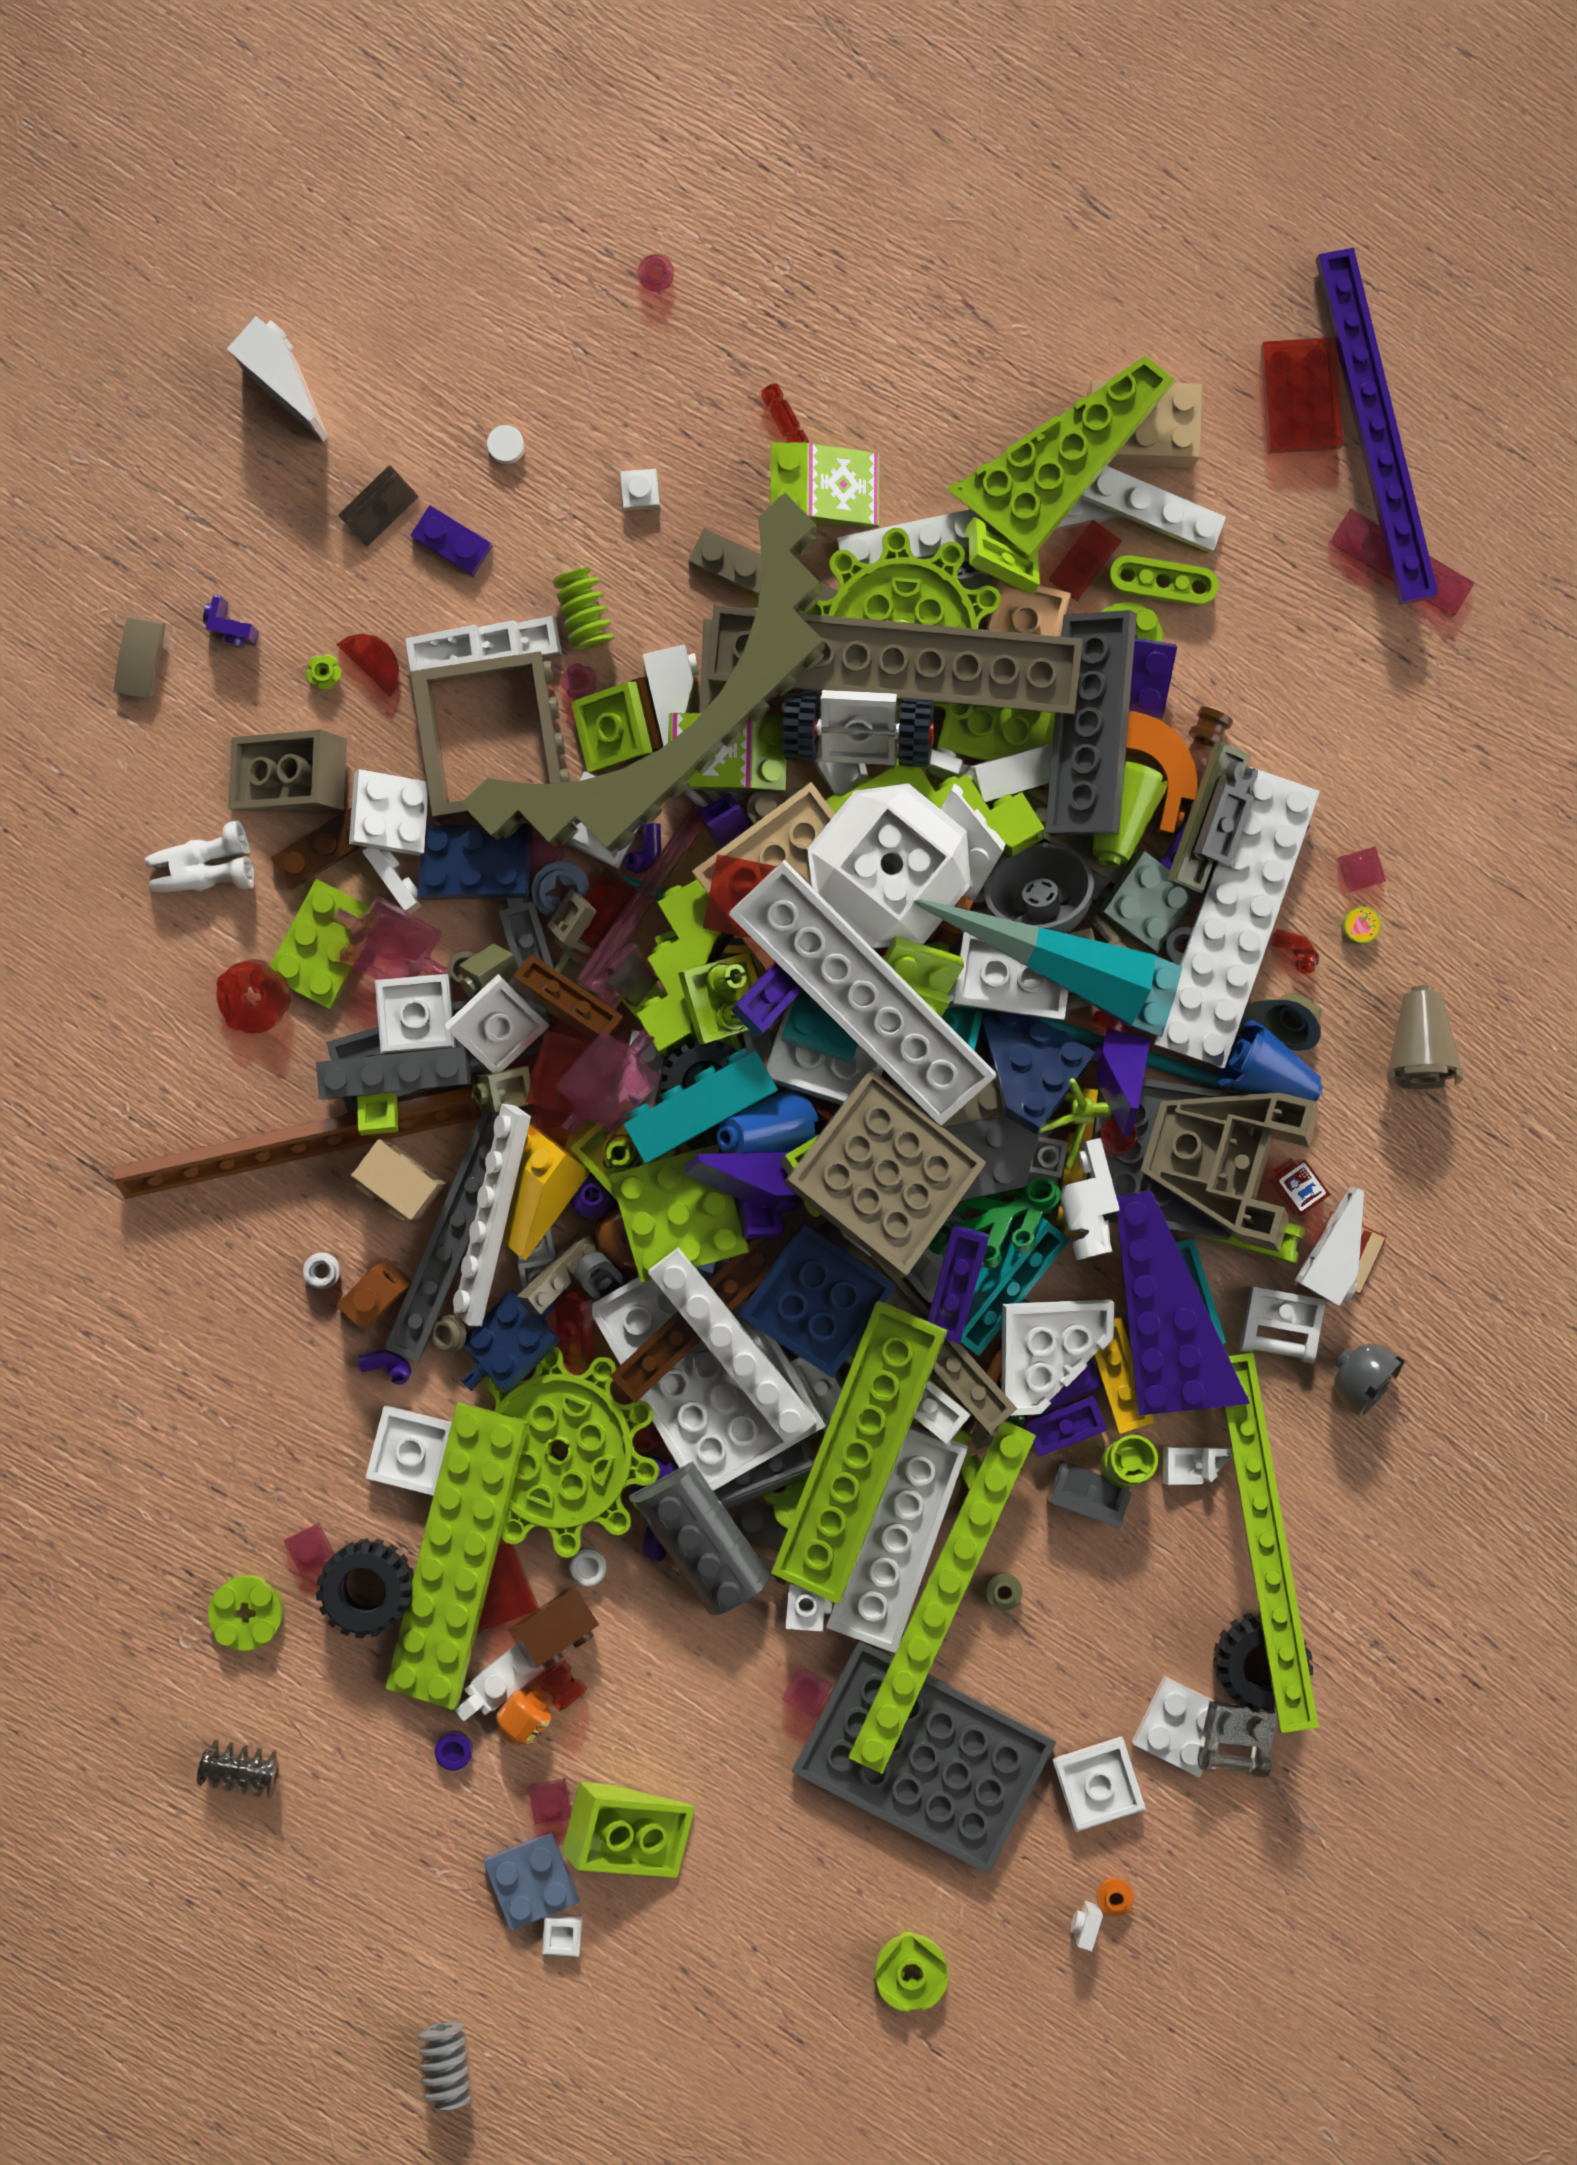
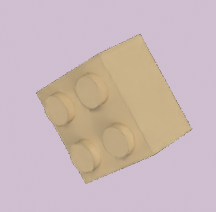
(398, 1180)

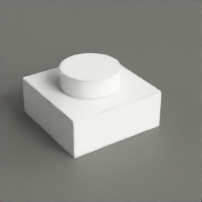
(640, 489)
(1086, 1925)

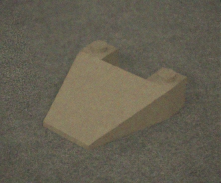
(1217, 1153)

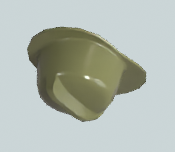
(1289, 1018)

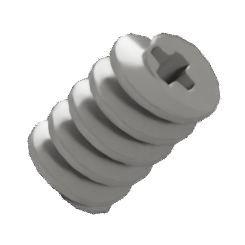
(446, 2064)

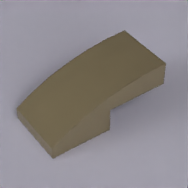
(138, 657)

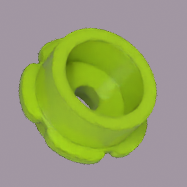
(326, 681)

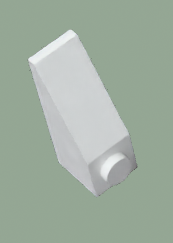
(670, 682)
(1335, 1257)

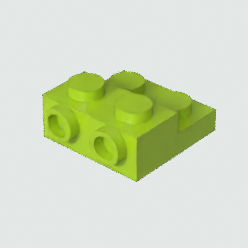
(925, 970)

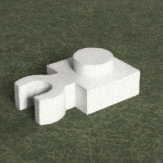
(945, 765)

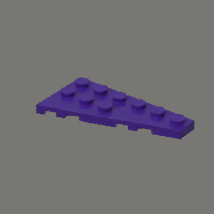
(1172, 1337)

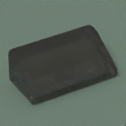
(378, 505)

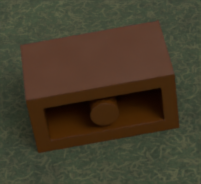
(554, 1628)

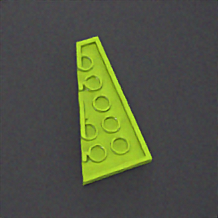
(1052, 467)

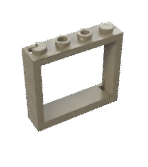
(428, 729)

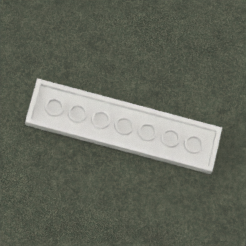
(1237, 923)
(862, 993)

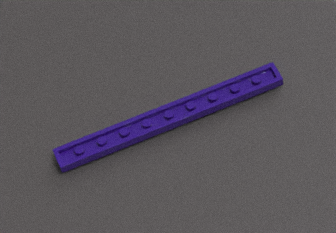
(1376, 426)

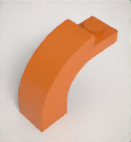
(1169, 756)

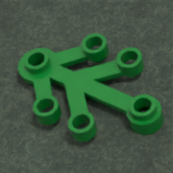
(1001, 1215)

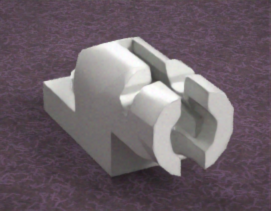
(1089, 1200)

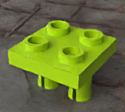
(712, 993)

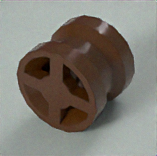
(1210, 726)

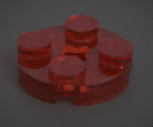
(240, 1012)

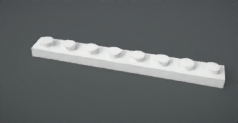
(931, 533)

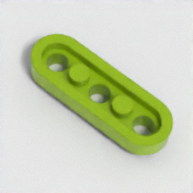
(1179, 577)

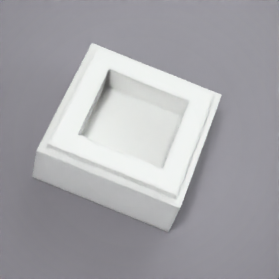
(562, 1935)

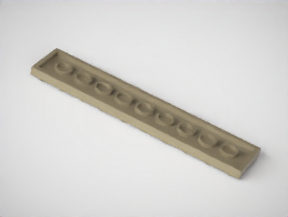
(921, 661)

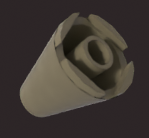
(1423, 1043)

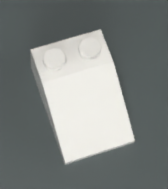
(268, 360)

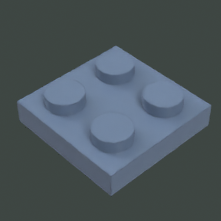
(531, 1880)

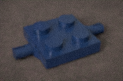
(508, 1343)

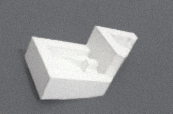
(1193, 1464)

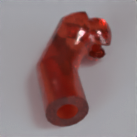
(1300, 946)

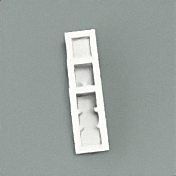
(483, 643)

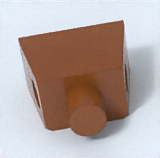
(374, 1294)

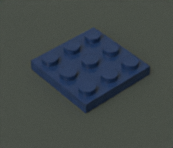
(817, 1299)

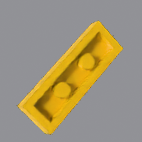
(1117, 1376)

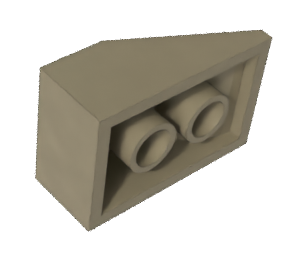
(288, 772)

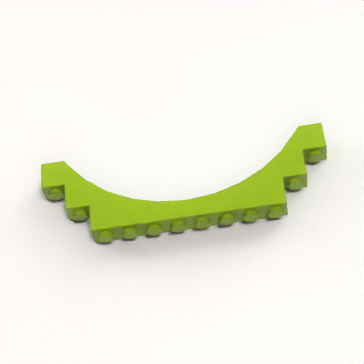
(685, 907)

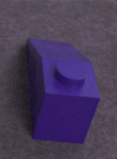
(1121, 1074)
(747, 1176)

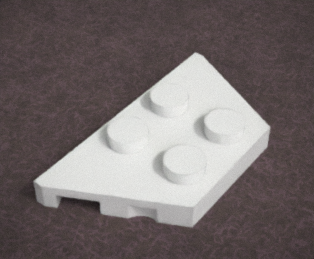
(983, 843)

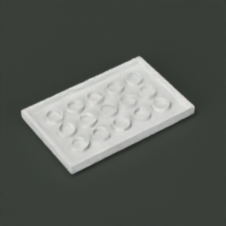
(698, 1402)

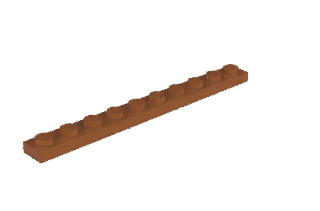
(288, 1144)

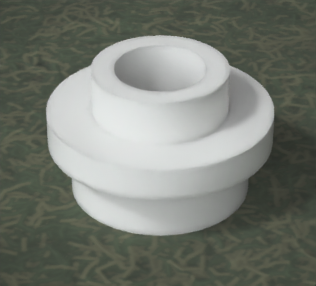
(311, 1275)

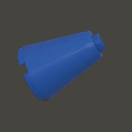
(1266, 1065)
(770, 1125)

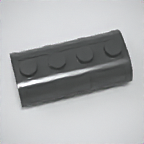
(701, 1539)

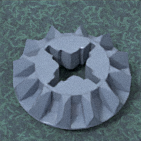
(545, 880)

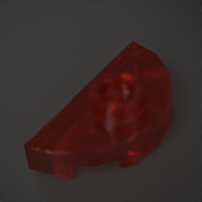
(374, 658)

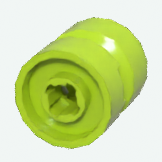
(1129, 1461)

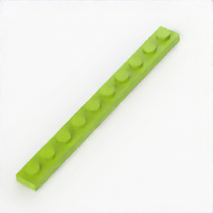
(1269, 1555)
(941, 1596)

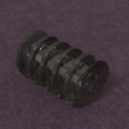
(238, 1770)

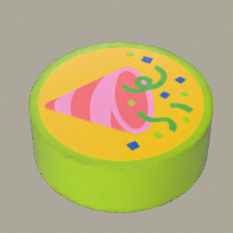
(1361, 925)

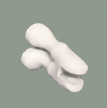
(189, 861)

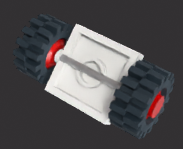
(858, 728)

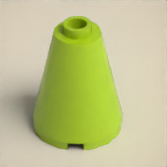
(1140, 799)

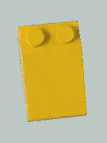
(542, 1190)

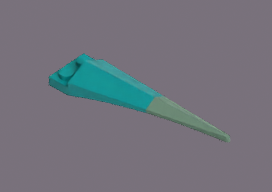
(1115, 979)

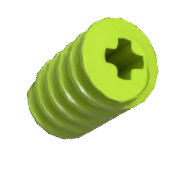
(582, 609)

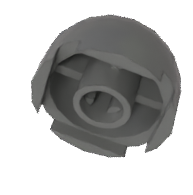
(1365, 1376)

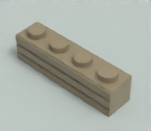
(556, 1275)

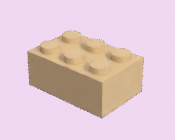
(1168, 434)

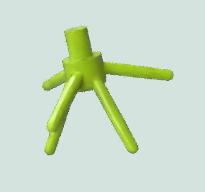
(1081, 1112)

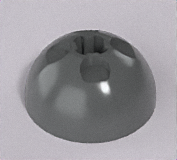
(1041, 887)

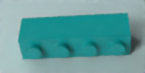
(700, 1106)
(1009, 1281)

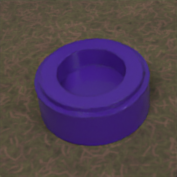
(453, 1750)

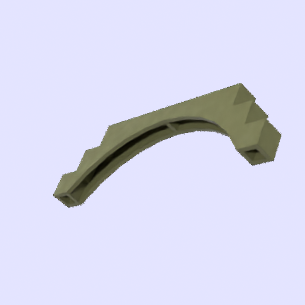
(773, 656)

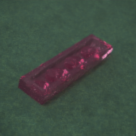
(1364, 542)

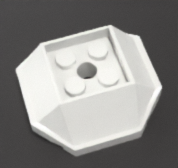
(898, 824)

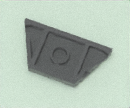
(1004, 1147)

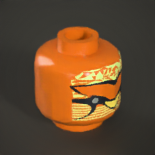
(523, 1717)

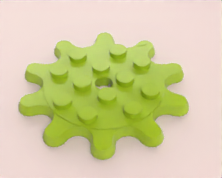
(909, 591)
(598, 1460)

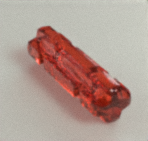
(783, 414)

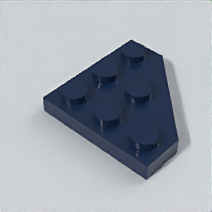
(1032, 1065)

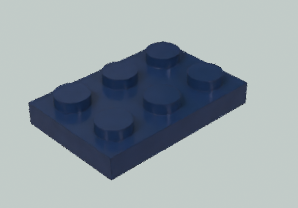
(473, 864)

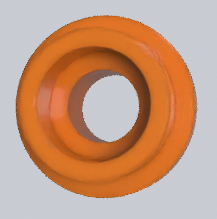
(1111, 1886)

